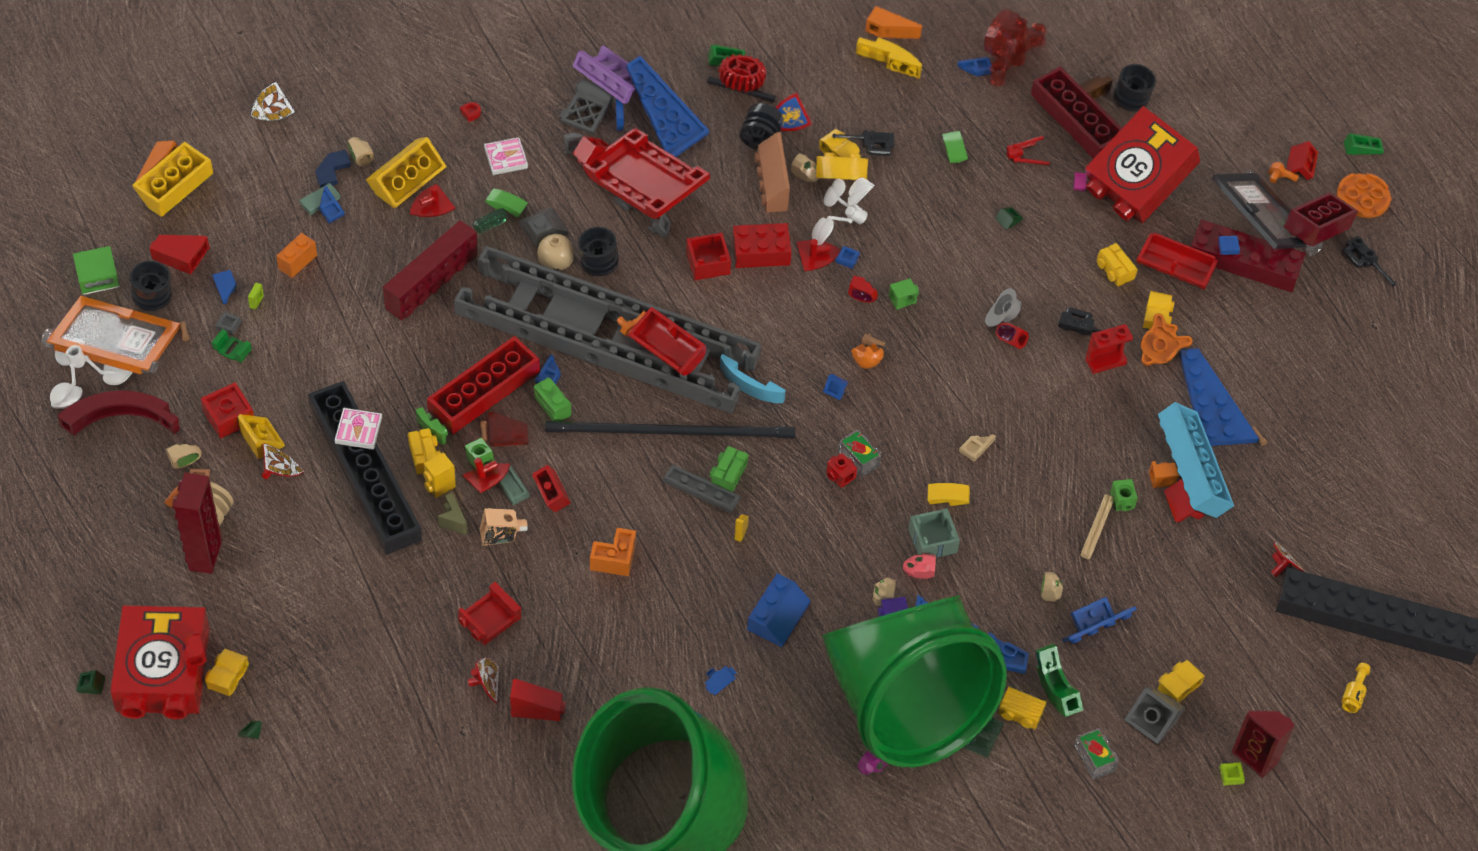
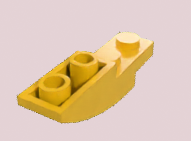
(890, 53)

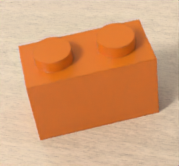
(296, 255)

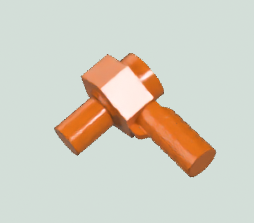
(1277, 171)
(628, 326)

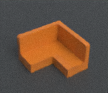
(614, 557)

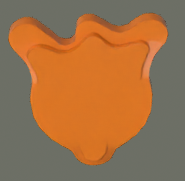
(1161, 342)

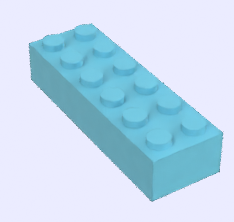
(1195, 460)

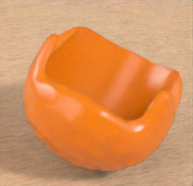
(866, 356)

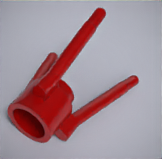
(1016, 150)

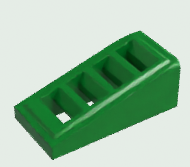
(719, 53)
(1356, 145)

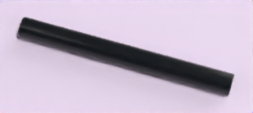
(756, 93)

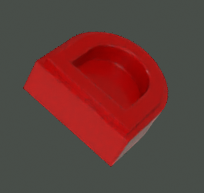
(471, 111)

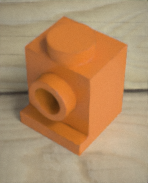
(1163, 474)

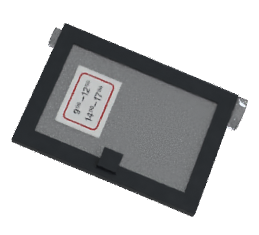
(1262, 209)

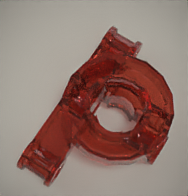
(1009, 41)

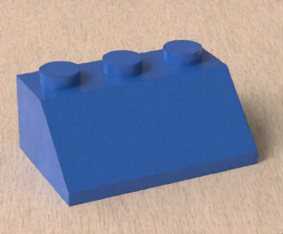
(778, 610)

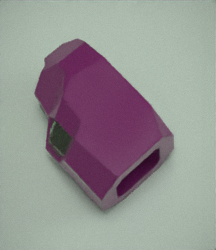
(870, 764)

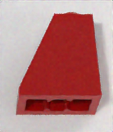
(179, 251)
(535, 702)

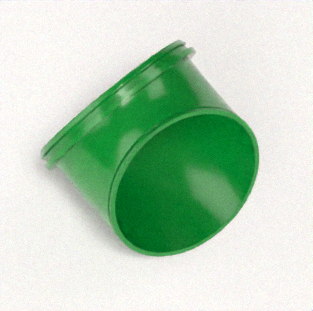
(918, 680)
(648, 716)

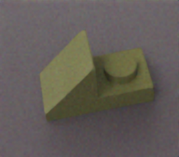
(453, 518)

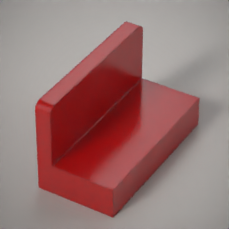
(1303, 159)
(1180, 502)

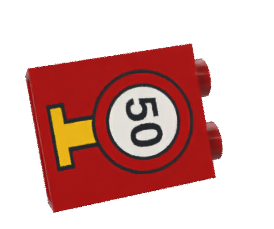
(1141, 166)
(151, 664)

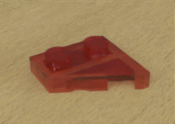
(506, 431)

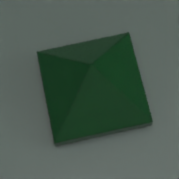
(251, 730)

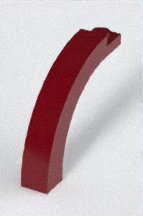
(117, 403)

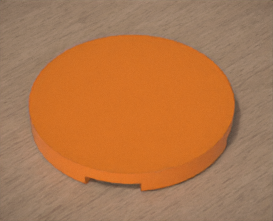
(1365, 193)

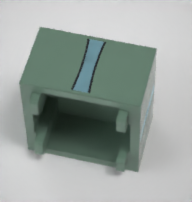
(934, 533)

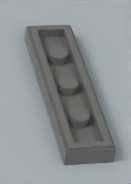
(701, 489)

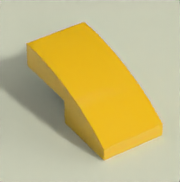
(948, 492)

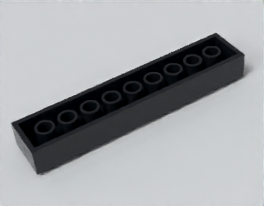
(367, 474)
(1378, 616)

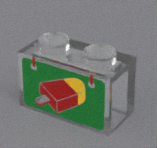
(860, 451)
(1096, 753)

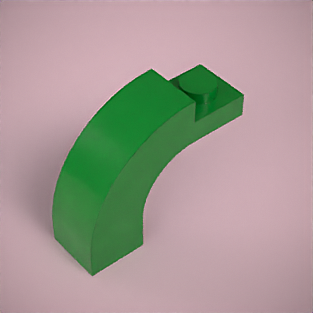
(1059, 691)

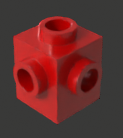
(841, 470)

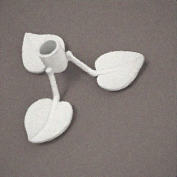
(854, 212)
(67, 394)

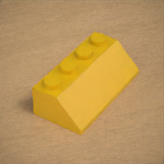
(406, 172)
(173, 178)

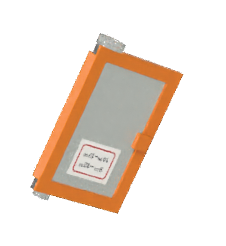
(113, 335)

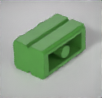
(552, 400)
(729, 468)

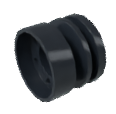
(1134, 87)
(760, 124)
(598, 251)
(150, 285)

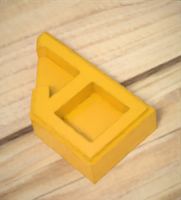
(740, 527)

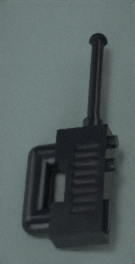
(868, 139)
(1366, 255)
(1081, 326)

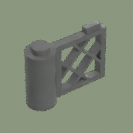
(593, 96)

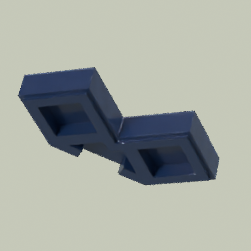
(333, 161)

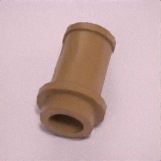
(868, 340)

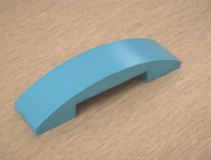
(769, 393)

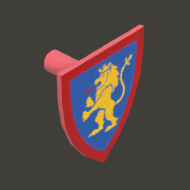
(793, 113)

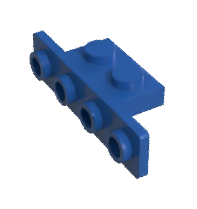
(1093, 616)

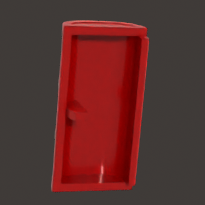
(1177, 260)
(668, 342)

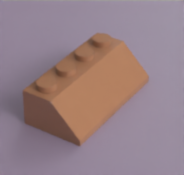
(773, 174)

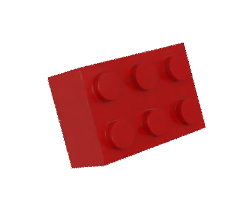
(761, 245)

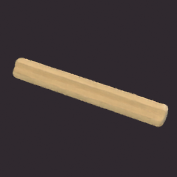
(1097, 526)

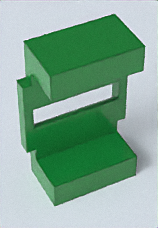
(223, 342)

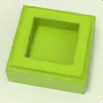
(255, 296)
(1232, 773)

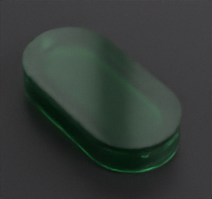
(490, 220)

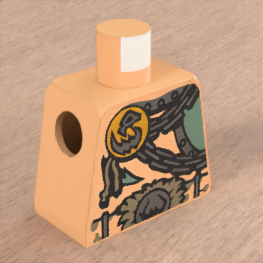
(500, 526)

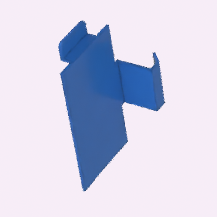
(719, 679)

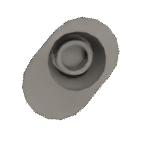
(1004, 309)

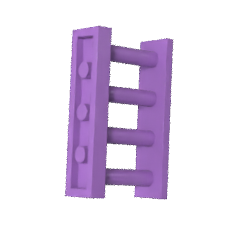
(607, 71)

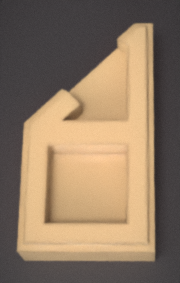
(976, 446)

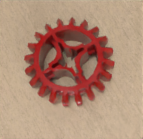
(742, 73)

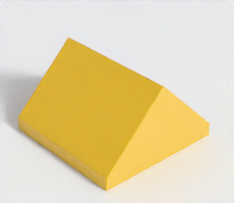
(258, 431)

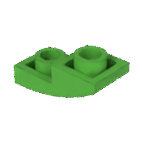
(954, 147)
(501, 199)
(425, 421)

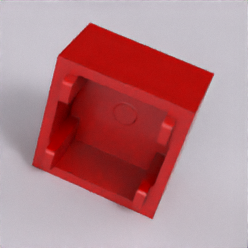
(708, 256)
(224, 408)

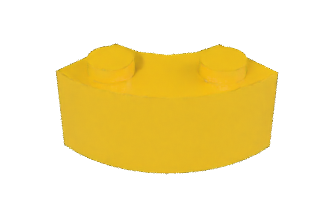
(841, 167)

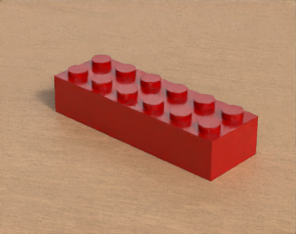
(483, 385)

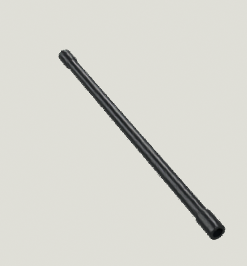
(779, 432)

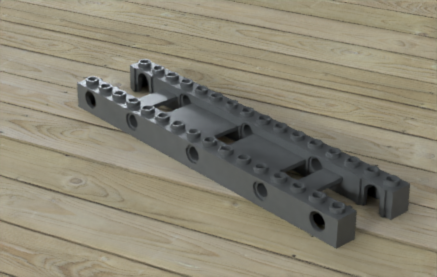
(577, 314)

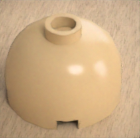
(555, 252)

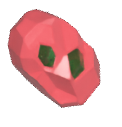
(920, 566)

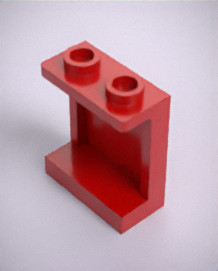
(1107, 348)
(490, 614)

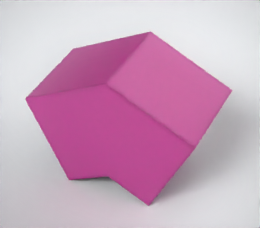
(1079, 181)

